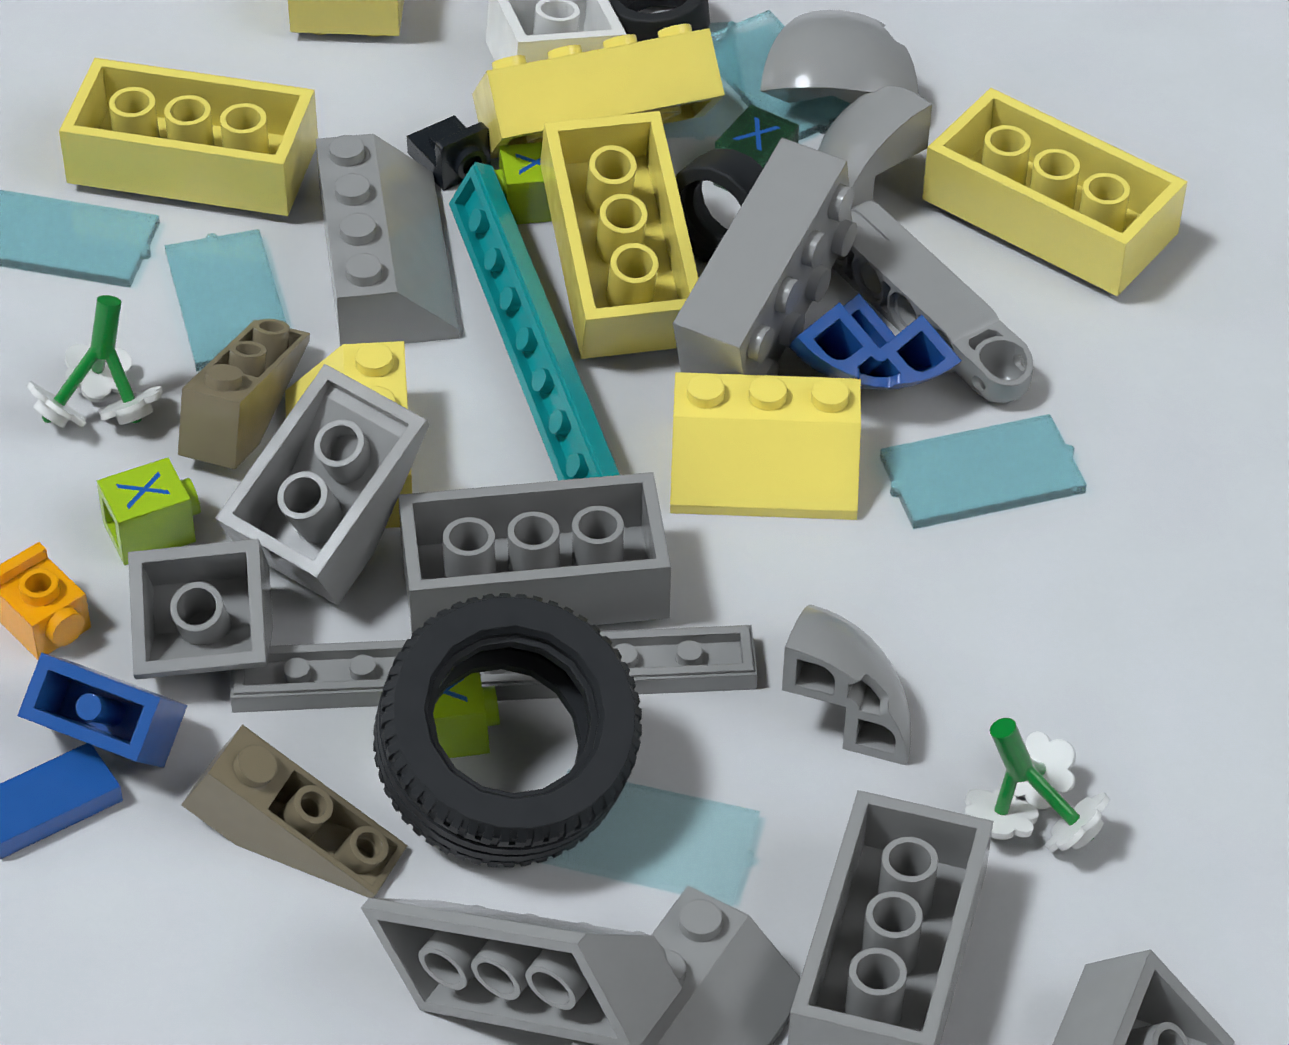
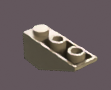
(238, 393)
(291, 817)

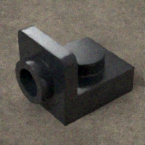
(450, 149)

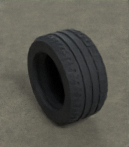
(525, 639)

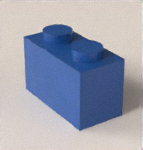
(102, 710)

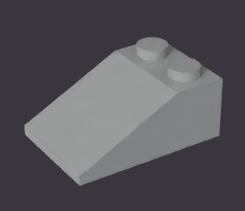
(327, 483)

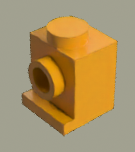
(41, 602)

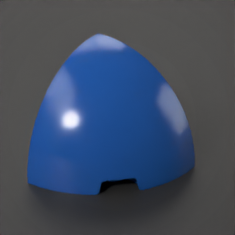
(859, 345)

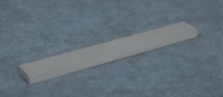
(356, 671)

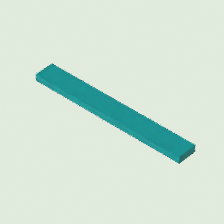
(529, 329)

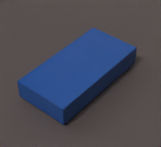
(54, 797)

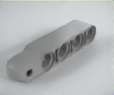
(910, 281)

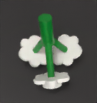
(97, 372)
(1039, 774)

